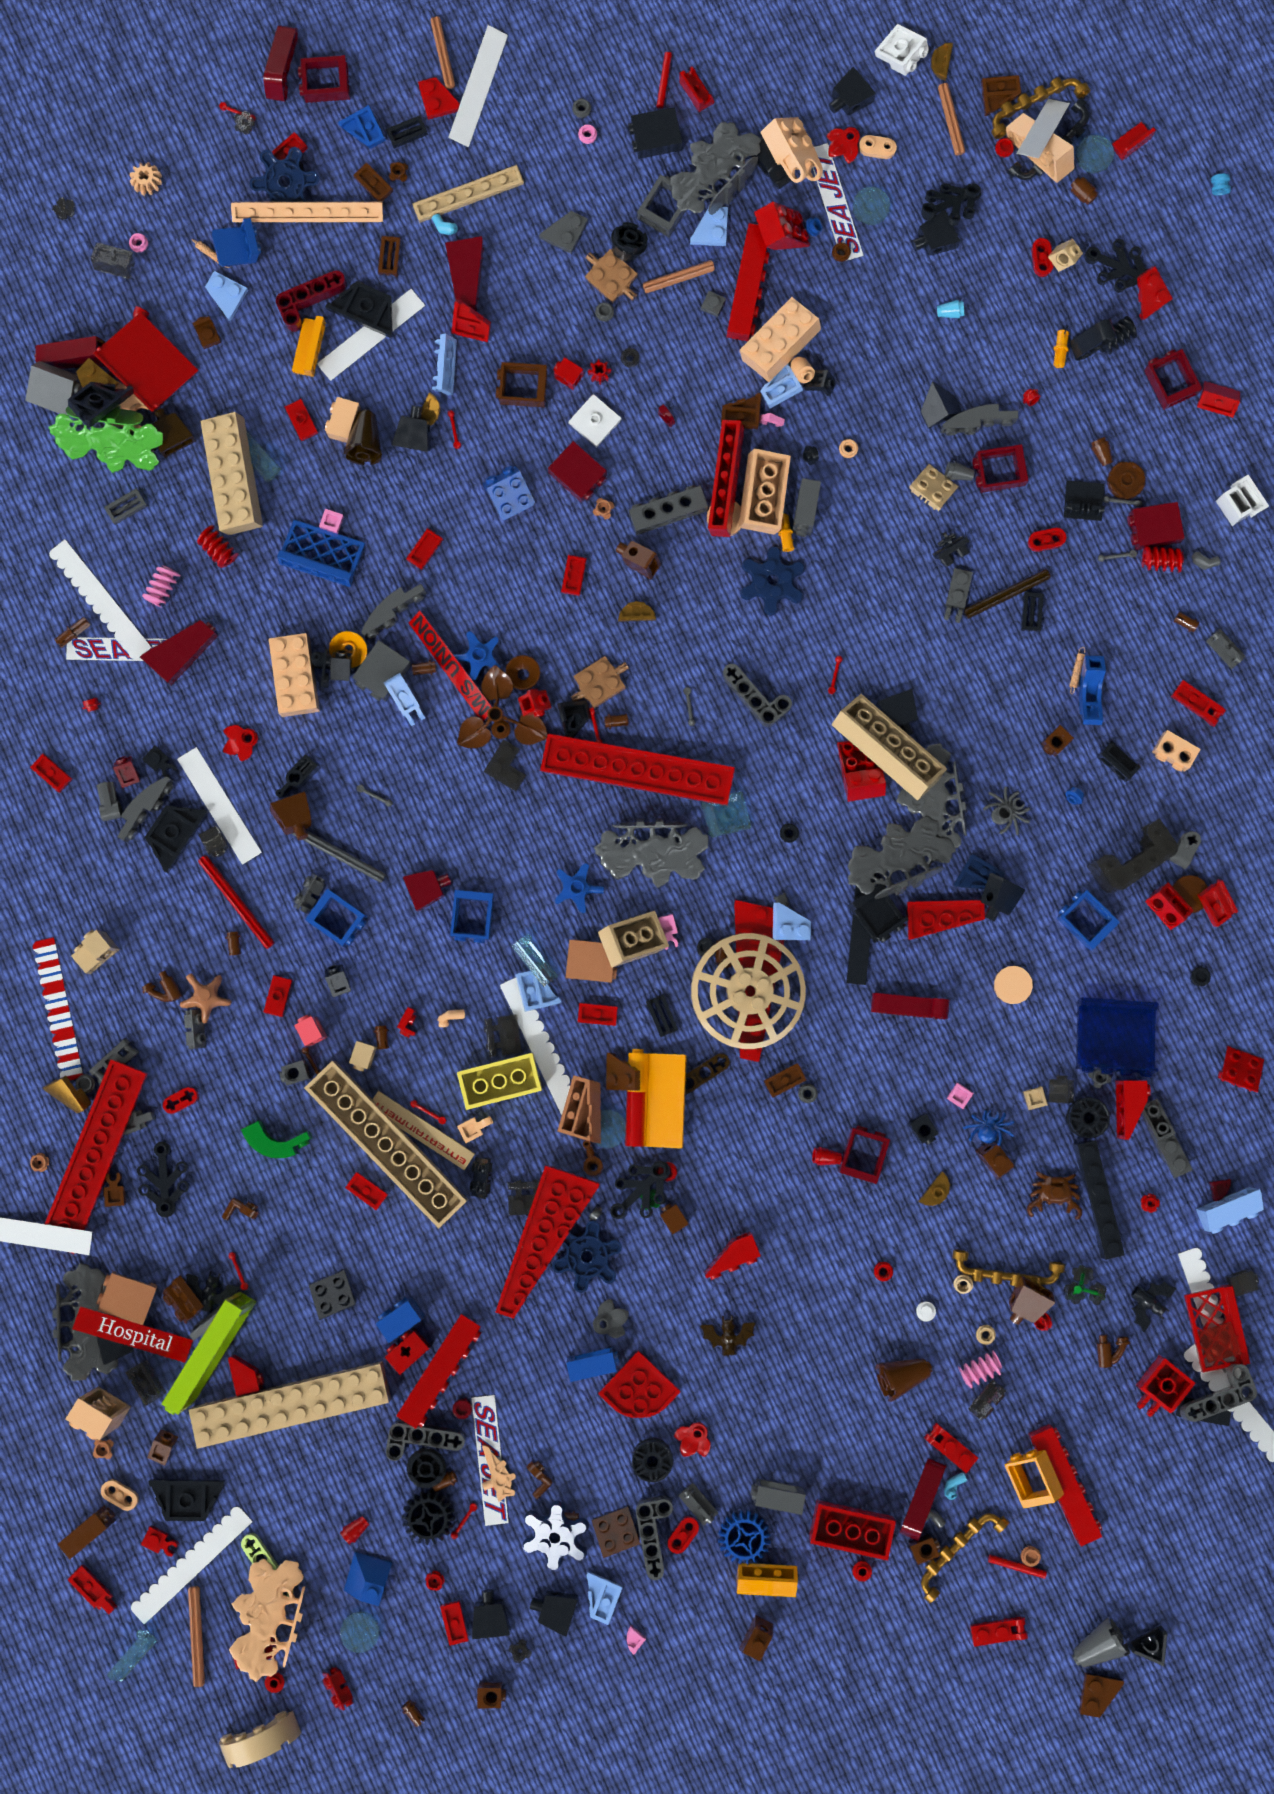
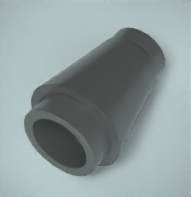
(957, 471)

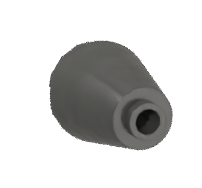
(1101, 1645)

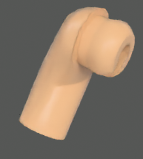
(450, 1015)

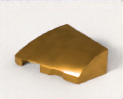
(66, 1093)

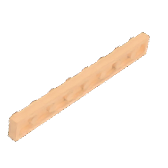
(308, 211)

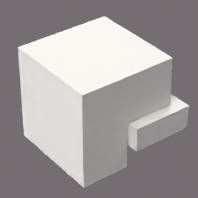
(1242, 501)

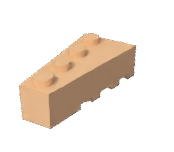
(1057, 156)

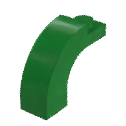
(264, 1144)

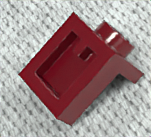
(126, 771)

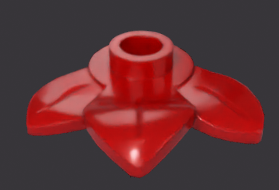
(842, 145)
(237, 741)
(692, 1442)

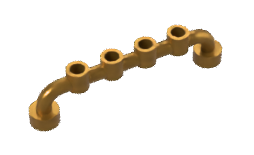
(1040, 95)
(997, 1276)
(948, 1553)

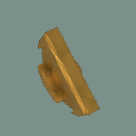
(940, 60)
(431, 408)
(636, 612)
(937, 1191)

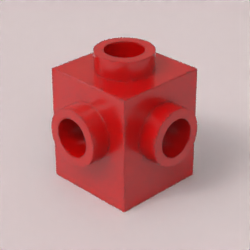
(534, 703)

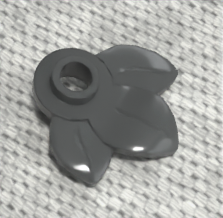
(612, 1317)

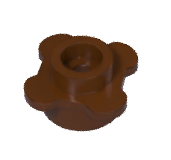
(394, 167)

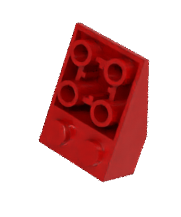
(781, 227)
(860, 774)
(738, 1251)

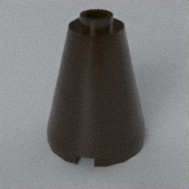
(364, 440)

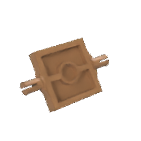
(611, 276)
(599, 682)

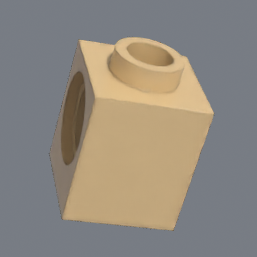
(1065, 255)
(362, 1056)

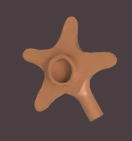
(205, 996)

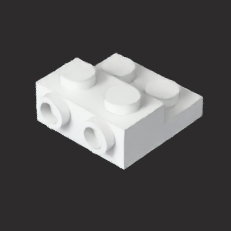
(902, 49)

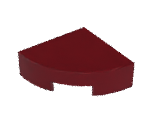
(666, 416)
(1220, 1188)

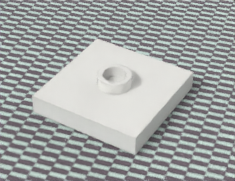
(594, 420)

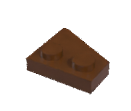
(999, 91)
(743, 410)
(621, 1075)
(1098, 1693)

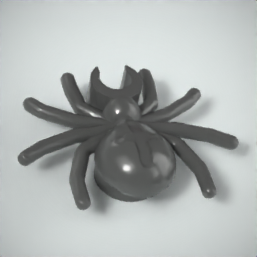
(1007, 811)

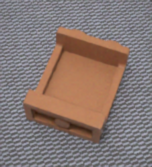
(589, 962)
(126, 1298)

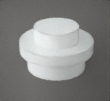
(926, 1311)

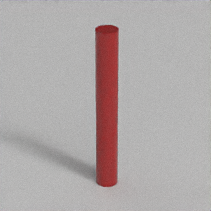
(664, 80)
(1017, 1566)

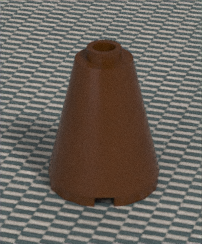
(902, 1376)

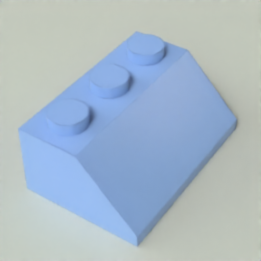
(1230, 1209)

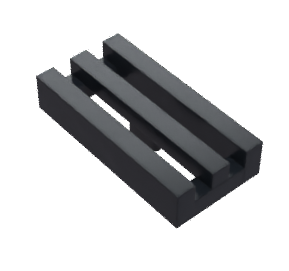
(409, 138)
(1030, 628)
(655, 1000)

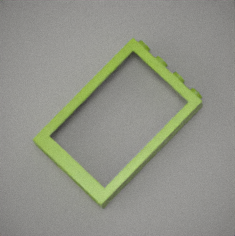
(208, 1353)

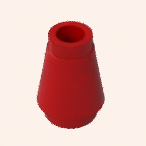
(824, 1156)
(354, 1530)

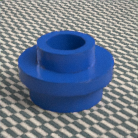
(814, 226)
(1074, 796)

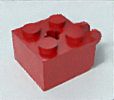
(1152, 1385)

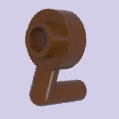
(592, 1160)
(247, 1209)
(537, 1469)

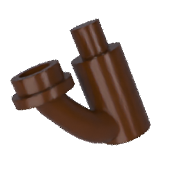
(171, 989)
(1105, 1356)

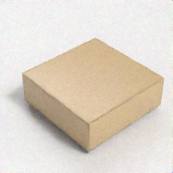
(1035, 1098)

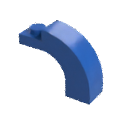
(1090, 690)

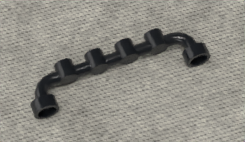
(1077, 130)

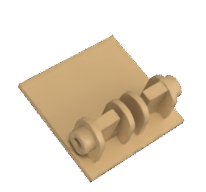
(933, 487)

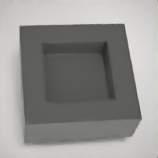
(713, 304)

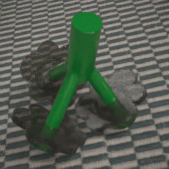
(1076, 1292)

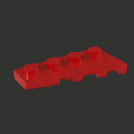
(938, 916)

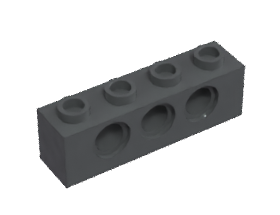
(643, 524)

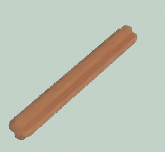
(196, 1636)

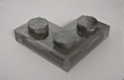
(501, 768)

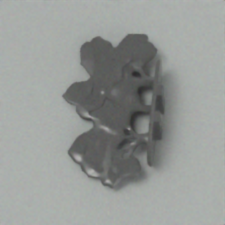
(715, 163)
(934, 801)
(903, 853)
(656, 855)
(81, 1362)

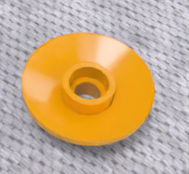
(358, 644)

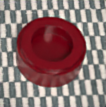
(462, 1408)

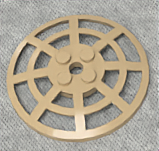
(736, 991)

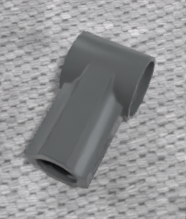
(110, 806)

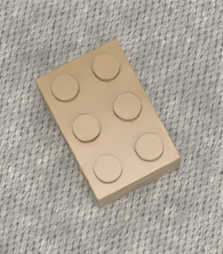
(633, 939)

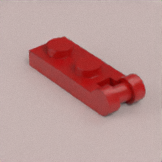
(1198, 703)
(951, 1448)
(998, 1631)

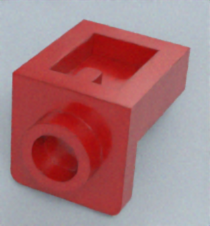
(407, 1019)

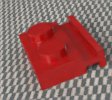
(1217, 903)

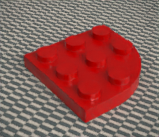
(639, 1389)

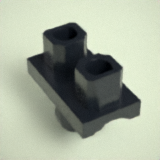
(958, 545)

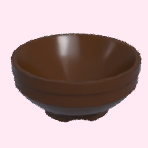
(519, 663)

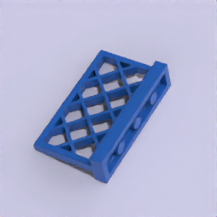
(317, 568)

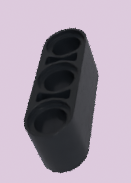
(1093, 339)

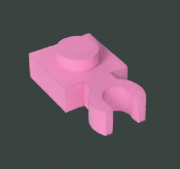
(669, 928)

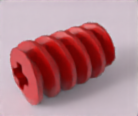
(215, 547)
(1162, 558)

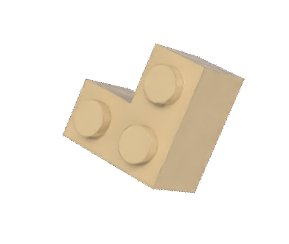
(94, 951)

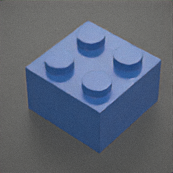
(400, 1319)

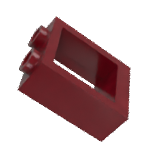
(324, 94)
(1193, 384)
(1019, 466)
(873, 1178)

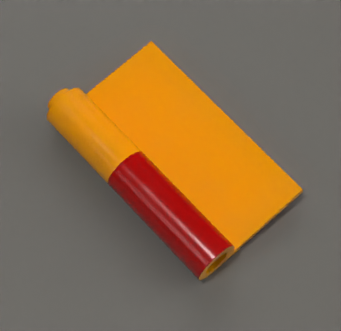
(658, 1109)

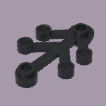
(970, 193)
(1121, 268)
(163, 1182)
(643, 1188)

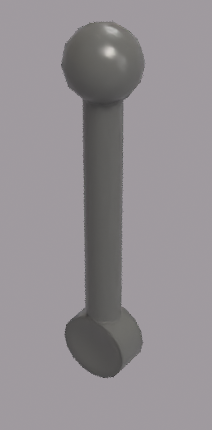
(1106, 499)
(1132, 554)
(687, 691)
(360, 788)

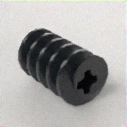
(1123, 329)

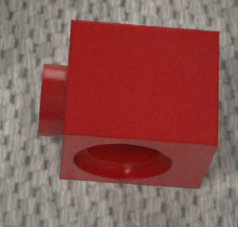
(568, 373)

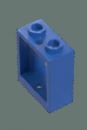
(474, 896)
(321, 906)
(1111, 922)
(592, 1364)

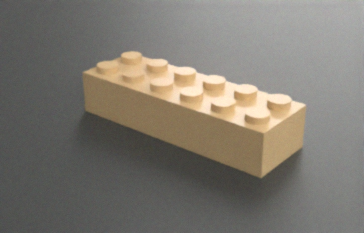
(231, 473)
(889, 746)

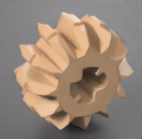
(150, 173)

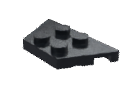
(366, 307)
(97, 401)
(173, 832)
(186, 1498)

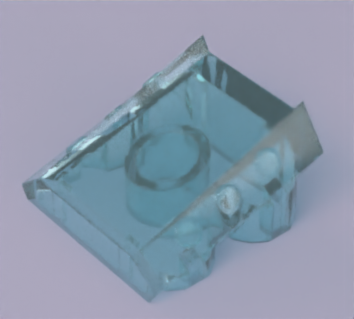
(726, 819)

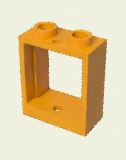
(1021, 1484)

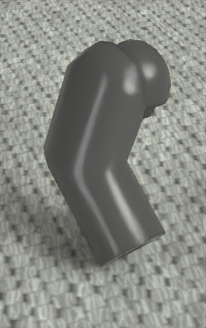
(1203, 562)

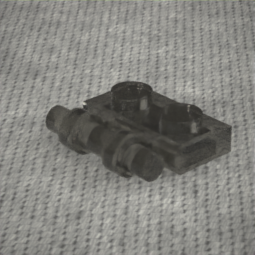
(509, 1035)
(519, 1203)

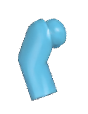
(952, 1484)

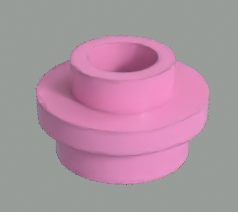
(587, 129)
(136, 238)

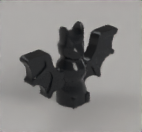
(208, 1295)
(1147, 1300)

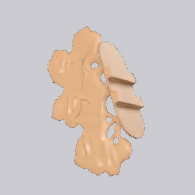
(264, 1613)

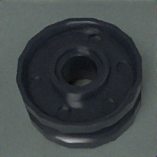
(1099, 1114)
(647, 1471)

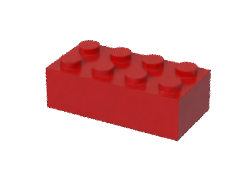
(852, 1530)

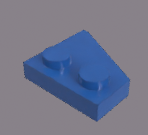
(364, 127)

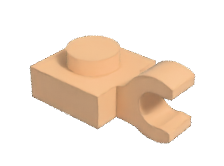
(472, 1129)

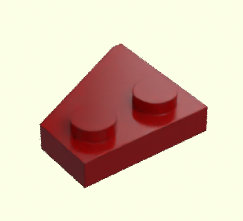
(437, 98)
(469, 322)

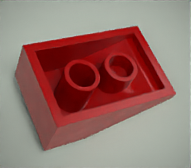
(1130, 1102)

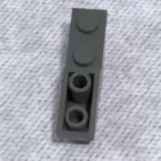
(972, 419)
(384, 613)
(147, 800)
(1165, 1139)

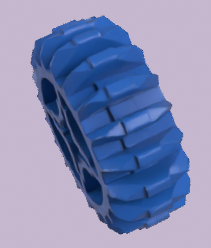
(740, 1542)

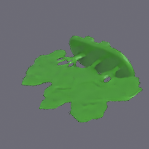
(111, 443)

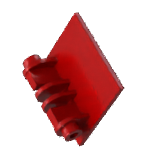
(1241, 1069)

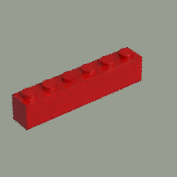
(747, 285)
(726, 478)
(438, 1371)
(1073, 1503)

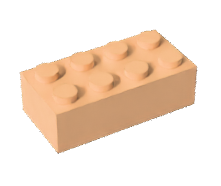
(780, 339)
(764, 491)
(294, 675)
(97, 1413)

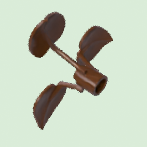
(474, 731)

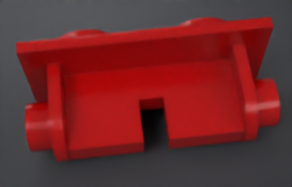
(340, 1696)

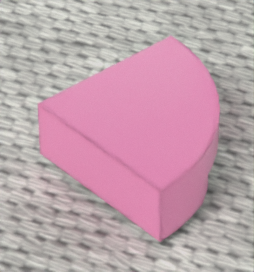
(778, 421)
(634, 1639)

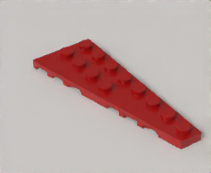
(757, 920)
(551, 1217)

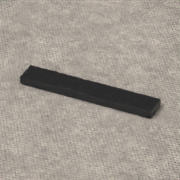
(858, 949)

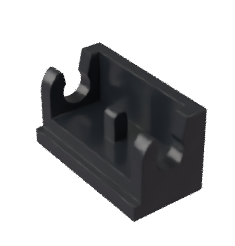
(1118, 762)

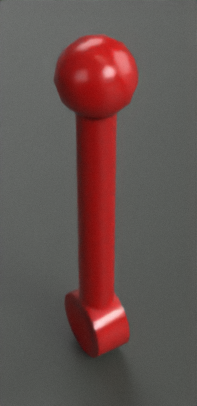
(223, 107)
(457, 445)
(838, 659)
(592, 713)
(442, 1120)
(244, 1285)
(473, 1507)

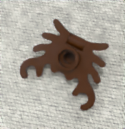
(1056, 1191)

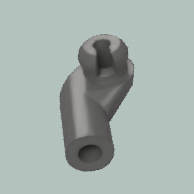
(936, 1518)

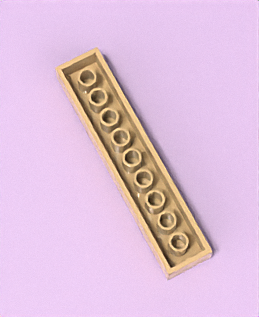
(386, 1144)
(290, 1404)

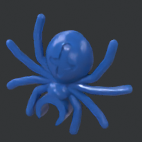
(989, 1128)

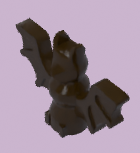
(728, 1339)

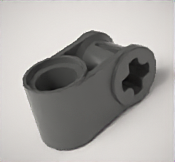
(1186, 851)

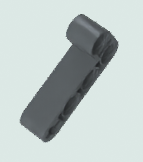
(753, 693)
(1217, 1397)
(426, 1440)
(652, 1538)

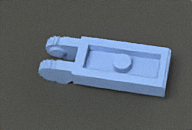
(403, 697)

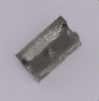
(112, 260)

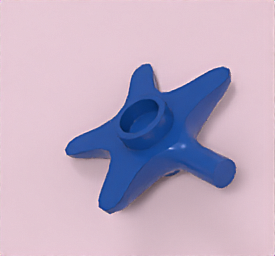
(478, 654)
(577, 887)

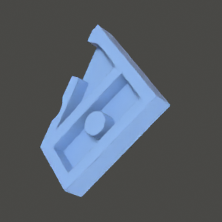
(711, 229)
(226, 293)
(781, 387)
(789, 924)
(533, 993)
(603, 1597)

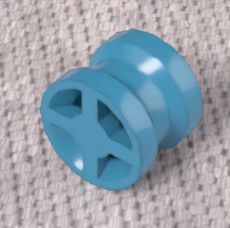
(1221, 184)

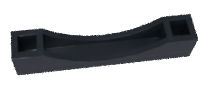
(1102, 1209)

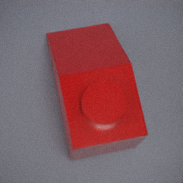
(245, 1376)

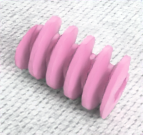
(160, 585)
(981, 1369)

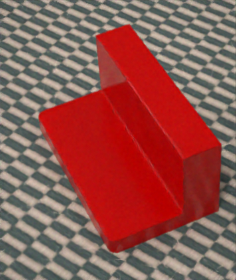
(1132, 140)
(1219, 399)

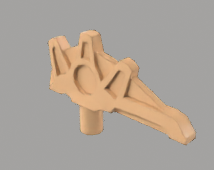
(500, 1477)

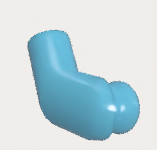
(444, 227)

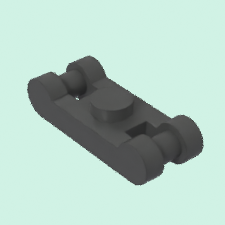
(114, 1054)

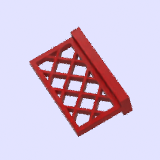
(1231, 1314)

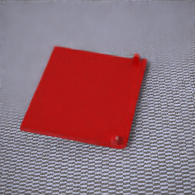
(146, 361)

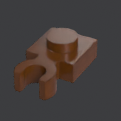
(114, 1194)

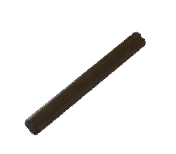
(1007, 593)

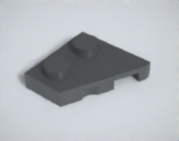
(565, 231)

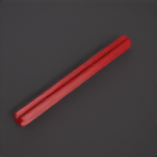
(236, 902)

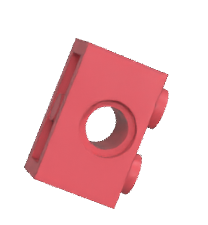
(310, 1030)

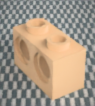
(1177, 746)

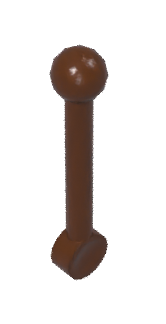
(305, 1050)

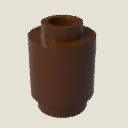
(1084, 190)

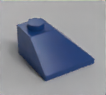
(367, 1578)

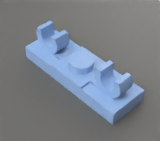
(445, 364)

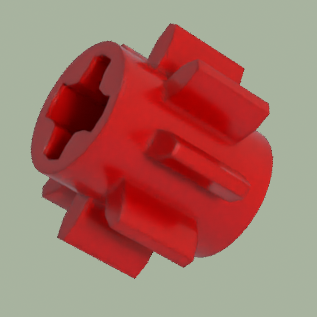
(600, 376)

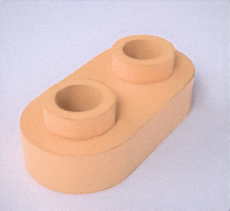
(877, 148)
(119, 1496)

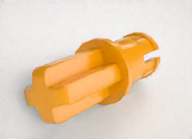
(1061, 348)
(786, 534)

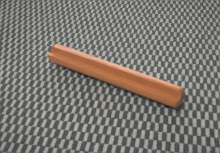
(442, 52)
(951, 119)
(679, 276)

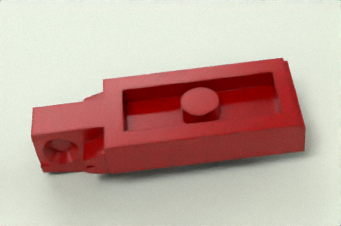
(92, 1589)

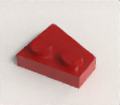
(1152, 292)

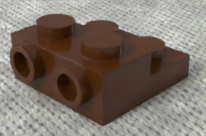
(182, 1300)

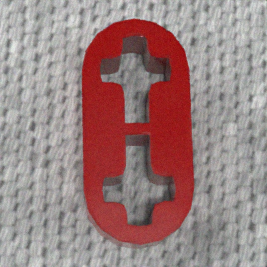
(178, 1096)

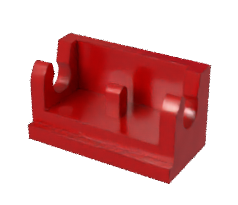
(695, 89)

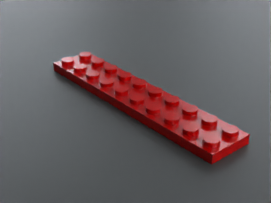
(637, 769)
(96, 1146)

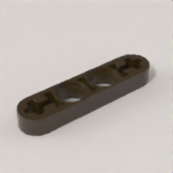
(698, 1080)

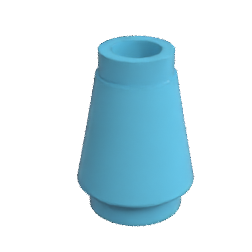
(952, 309)

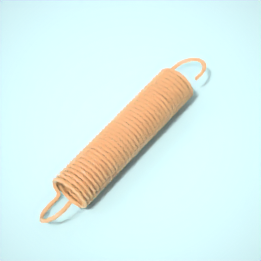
(207, 250)
(1077, 671)

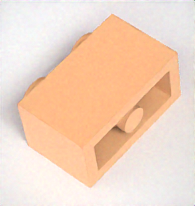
(342, 419)

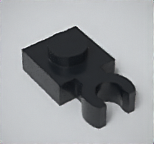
(158, 761)

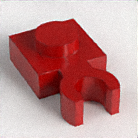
(156, 1540)

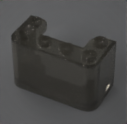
(1157, 847)

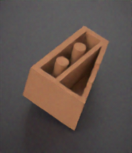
(582, 1110)

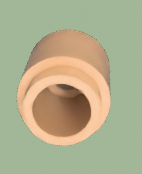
(802, 369)

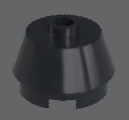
(628, 242)
(426, 1468)

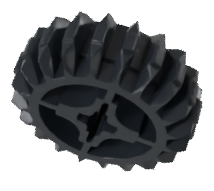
(421, 1520)

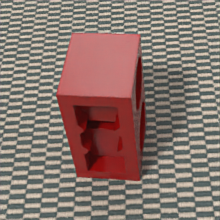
(1169, 906)

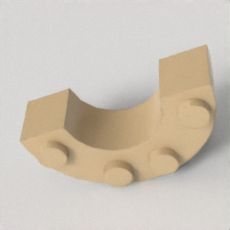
(262, 1742)

